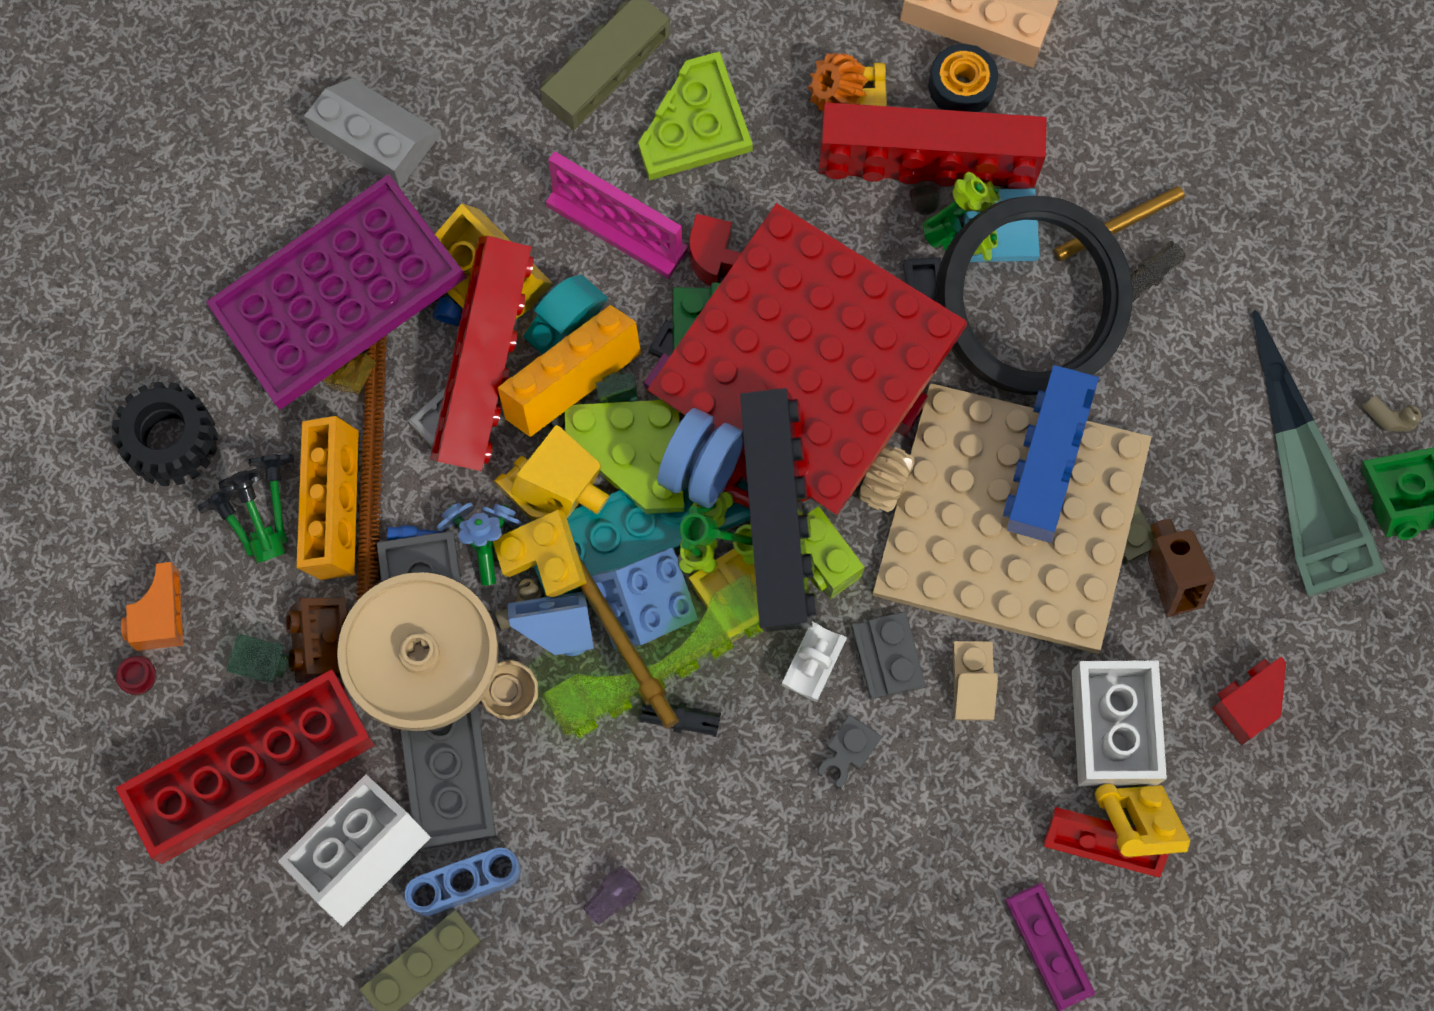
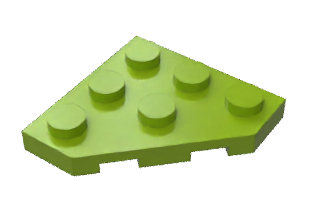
(695, 121)
(629, 446)

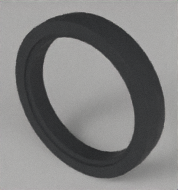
(1110, 264)

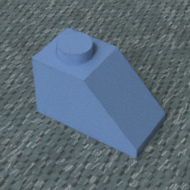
(554, 623)

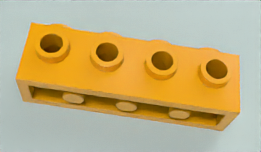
(569, 370)

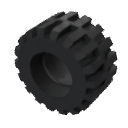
(149, 409)

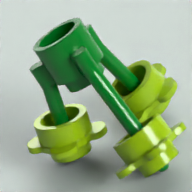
(970, 196)
(700, 532)

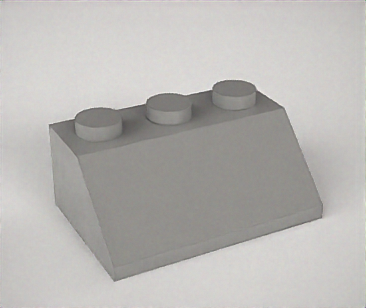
(370, 129)

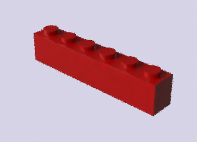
(481, 353)

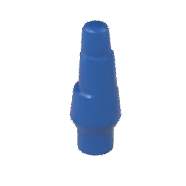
(407, 531)

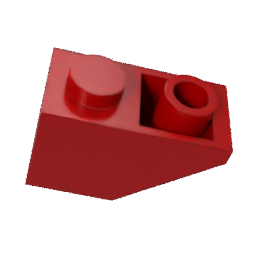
(1256, 703)

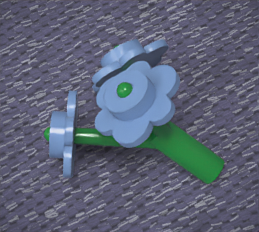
(480, 532)

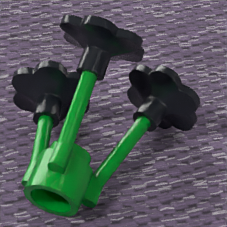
(264, 542)

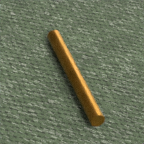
(1125, 220)

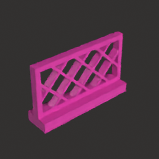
(615, 216)

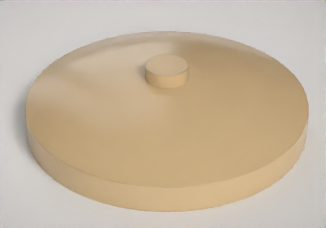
(418, 651)

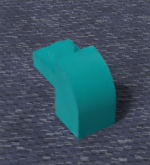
(564, 311)

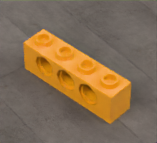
(327, 498)

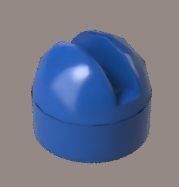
(447, 311)

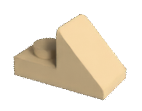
(974, 680)

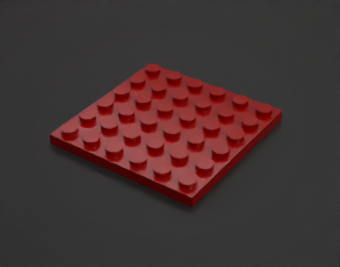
(828, 330)

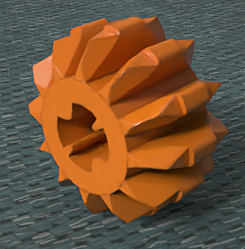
(837, 80)

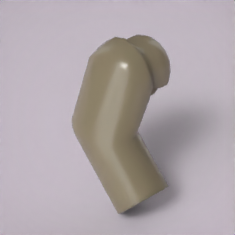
(1392, 420)
(528, 590)

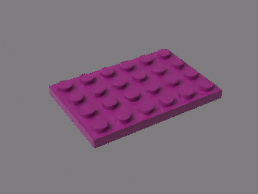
(335, 291)

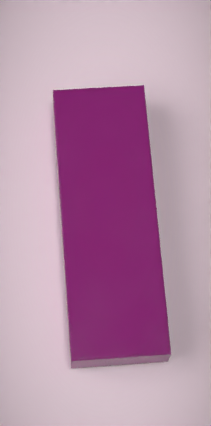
(1049, 947)

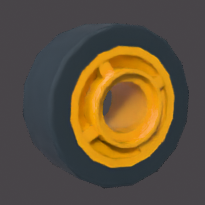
(968, 62)

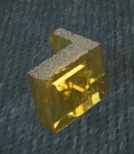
(352, 375)

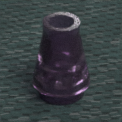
(614, 894)

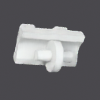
(814, 662)

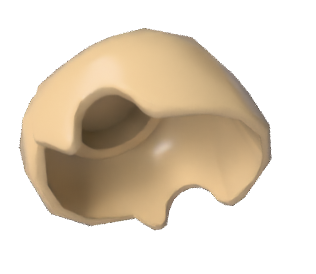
(511, 680)

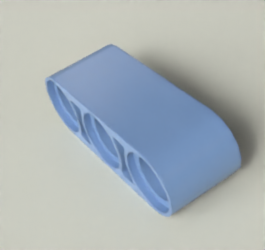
(443, 879)

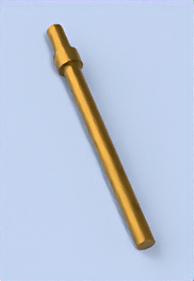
(650, 688)

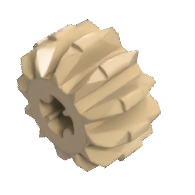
(886, 478)

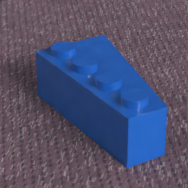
(1051, 454)

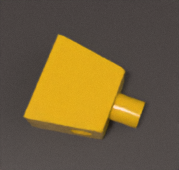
(560, 476)

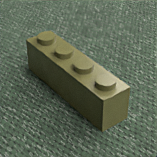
(604, 61)

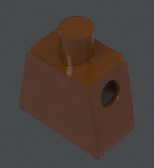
(1179, 569)

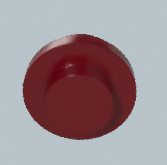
(136, 675)

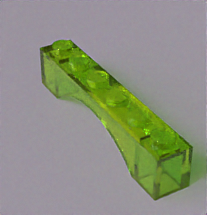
(587, 699)

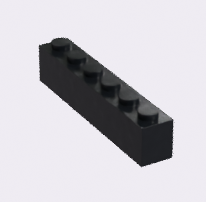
(776, 510)

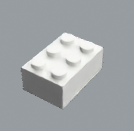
(1118, 723)
(354, 850)

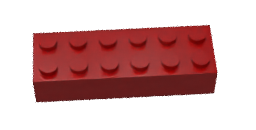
(931, 145)
(244, 767)

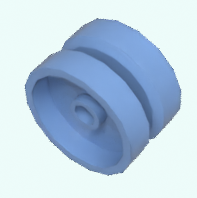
(701, 457)

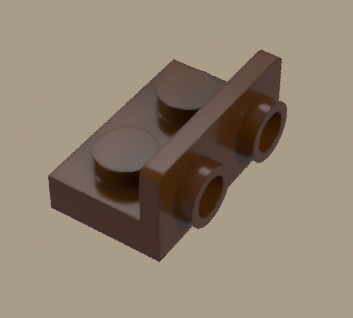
(315, 636)

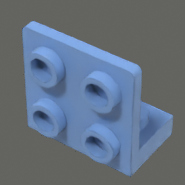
(648, 596)

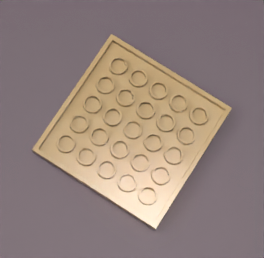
(953, 543)

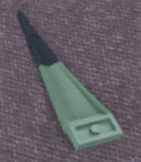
(1326, 523)

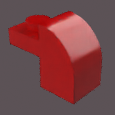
(709, 248)

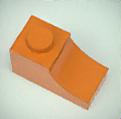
(157, 616)

